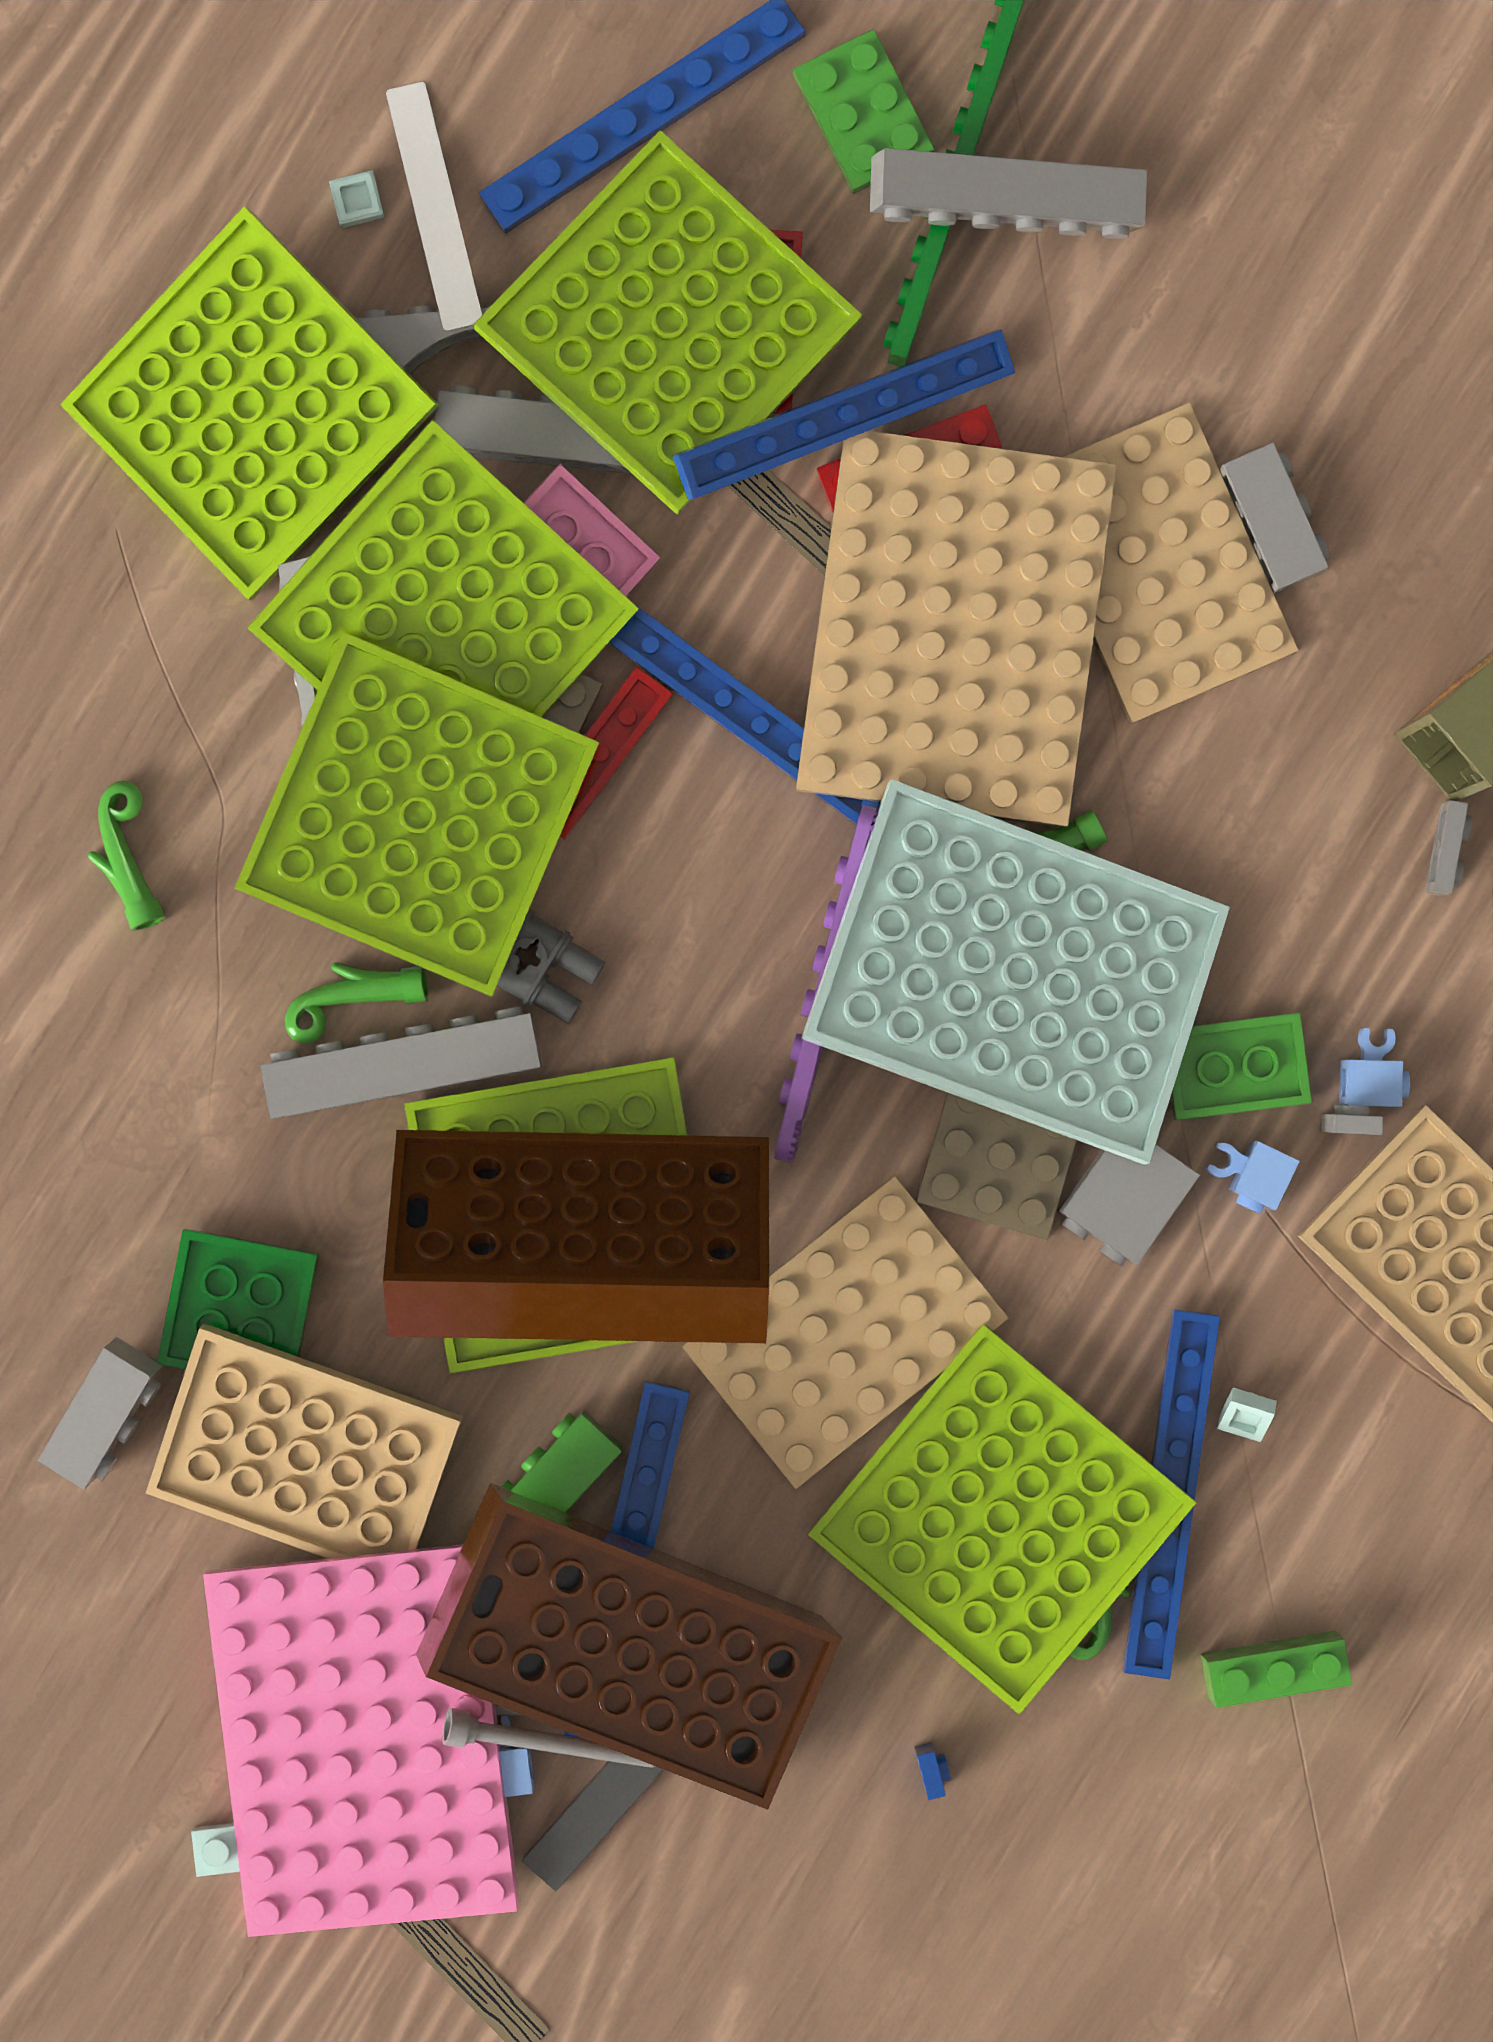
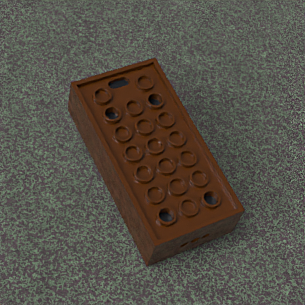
(578, 1237)
(627, 1647)

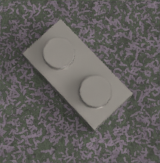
(1451, 830)
(1351, 1121)

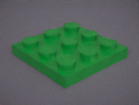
(238, 1288)

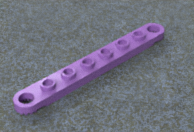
(797, 1091)

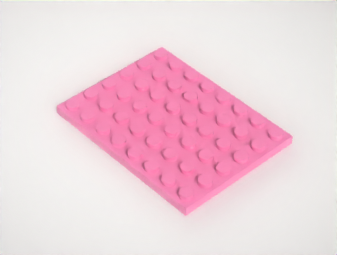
(340, 1752)

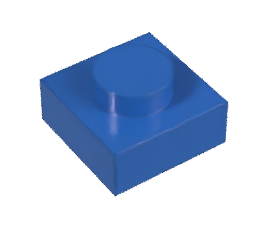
(933, 1770)

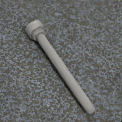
(464, 1729)

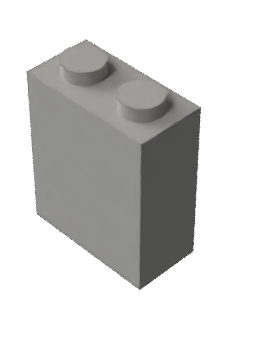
(1127, 1202)

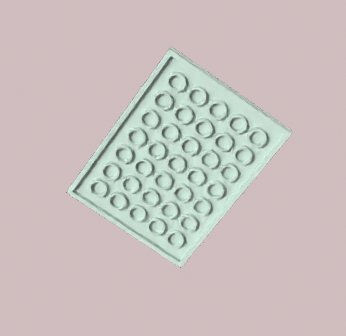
(1016, 972)

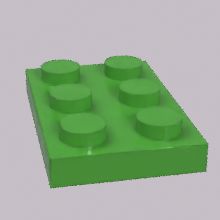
(860, 106)
(1242, 1067)

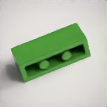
(569, 1464)
(1276, 1669)

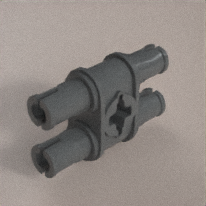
(553, 950)

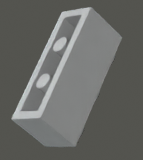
(1275, 517)
(102, 1414)

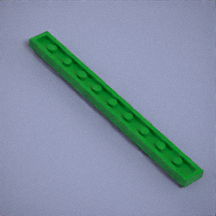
(969, 127)

